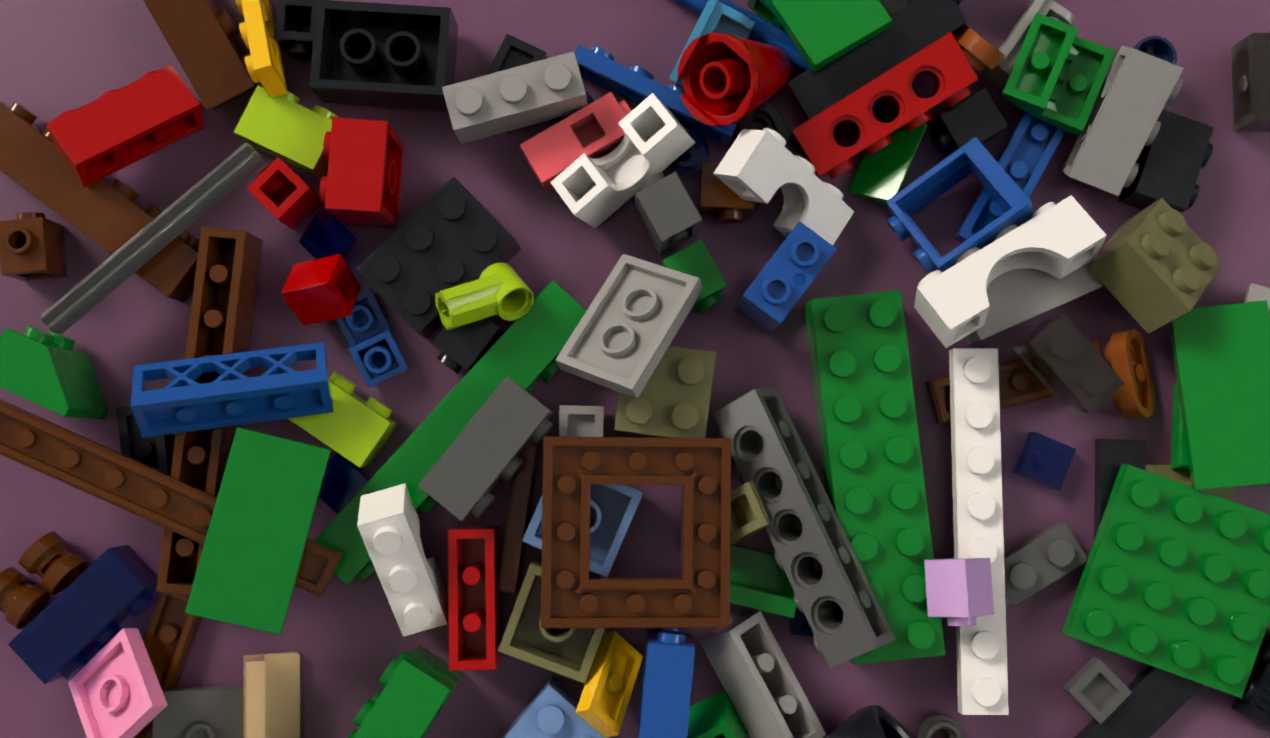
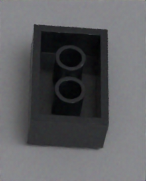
(383, 54)
(435, 250)

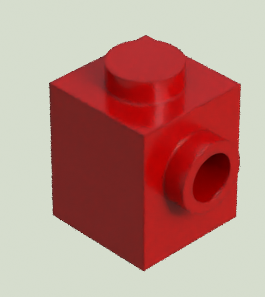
(284, 193)
(321, 290)

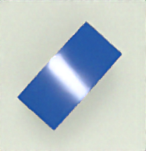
(372, 340)

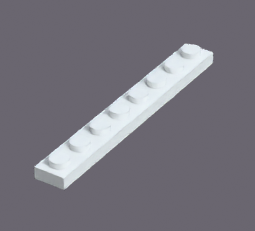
(979, 523)

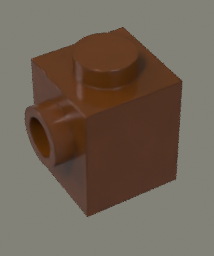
(719, 199)
(32, 247)

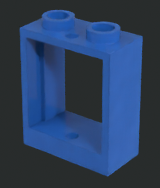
(969, 159)
(785, 278)
(666, 684)

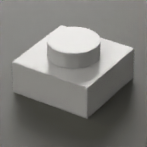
(581, 421)

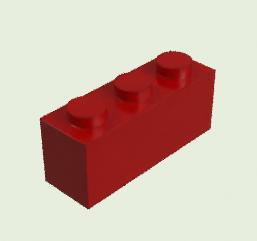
(126, 125)
(474, 598)

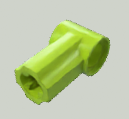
(494, 293)

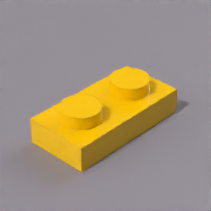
(609, 684)

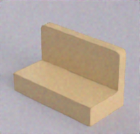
(272, 695)

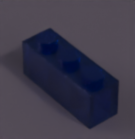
(86, 614)

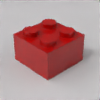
(363, 173)

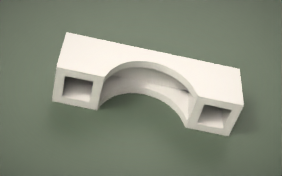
(1052, 241)

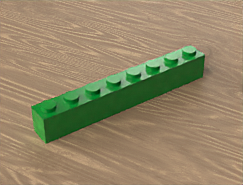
(523, 354)

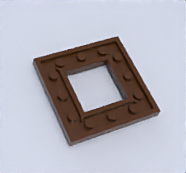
(693, 600)

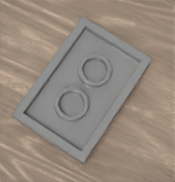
(629, 325)

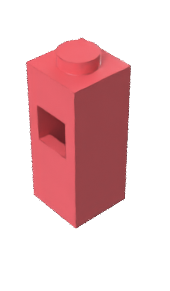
(587, 131)

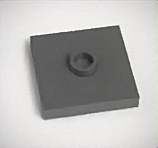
(201, 713)

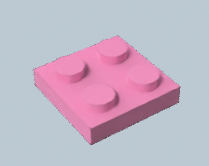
(118, 689)

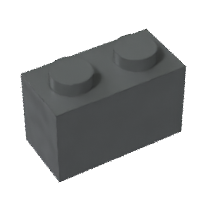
(666, 212)

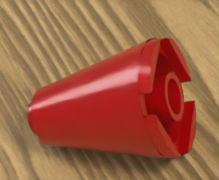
(729, 76)

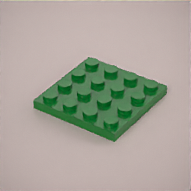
(1176, 581)

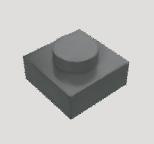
(1097, 690)

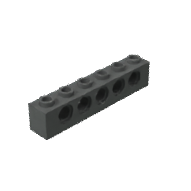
(822, 534)

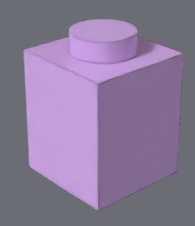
(959, 589)

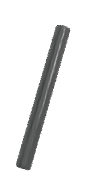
(152, 239)

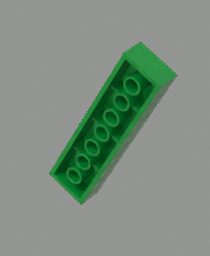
(875, 458)

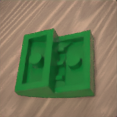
(1057, 74)

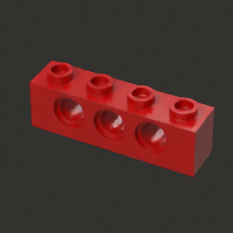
(940, 60)

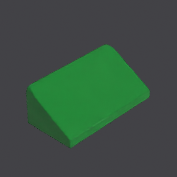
(884, 171)

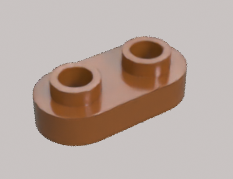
(977, 49)
(1129, 359)

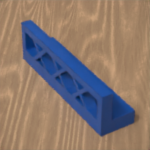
(232, 396)

